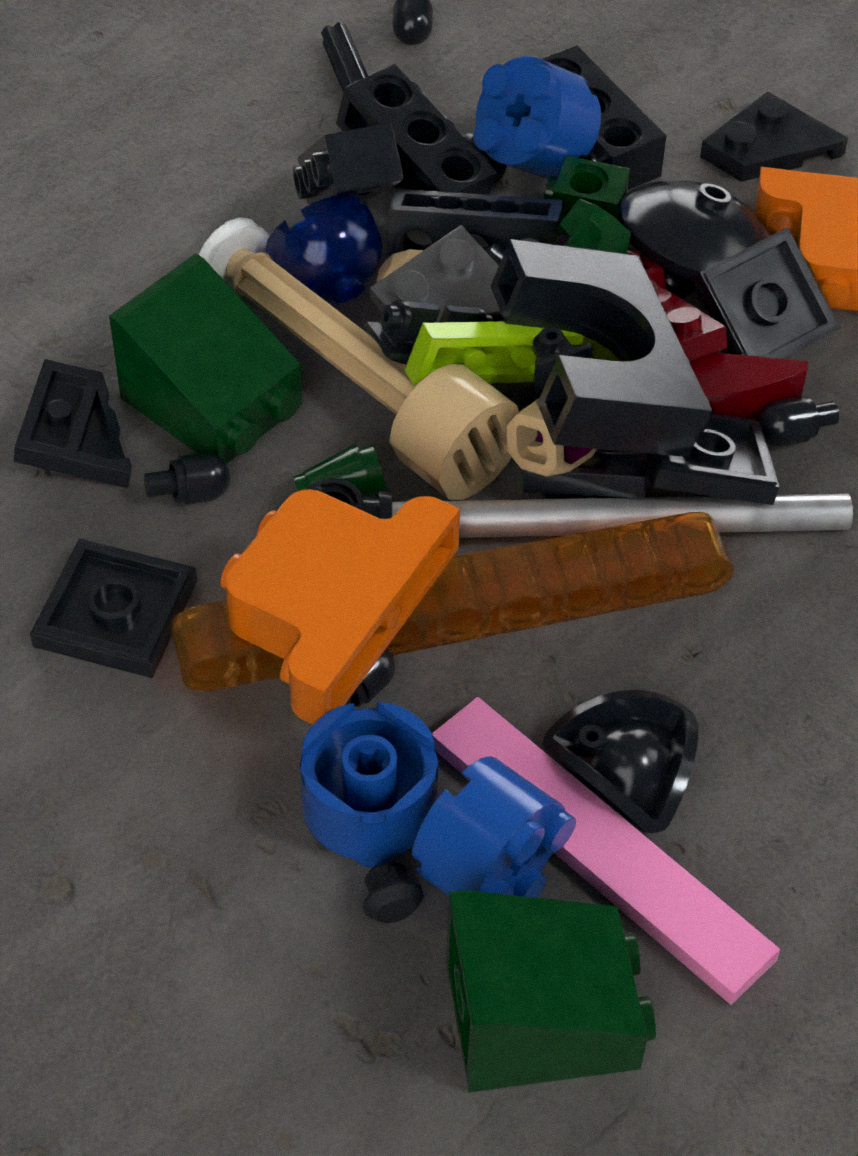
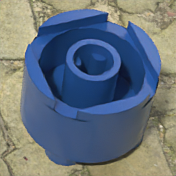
(535, 116)
(368, 781)
(491, 834)

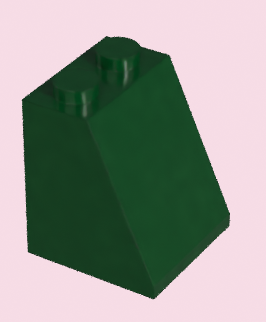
(203, 362)
(543, 990)

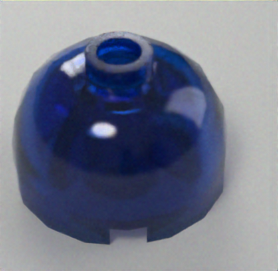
(331, 248)

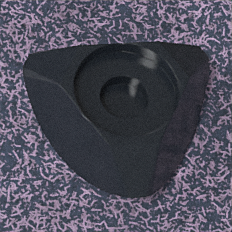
(630, 752)

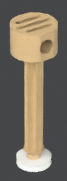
(443, 428)

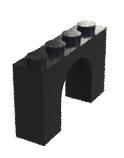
(628, 405)

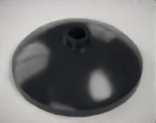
(688, 224)

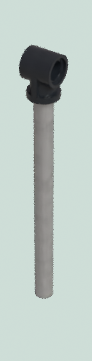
(582, 515)

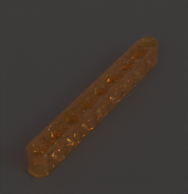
(500, 594)

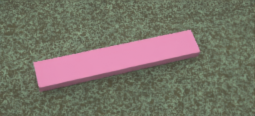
(621, 860)

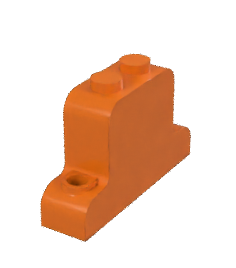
(823, 222)
(335, 588)

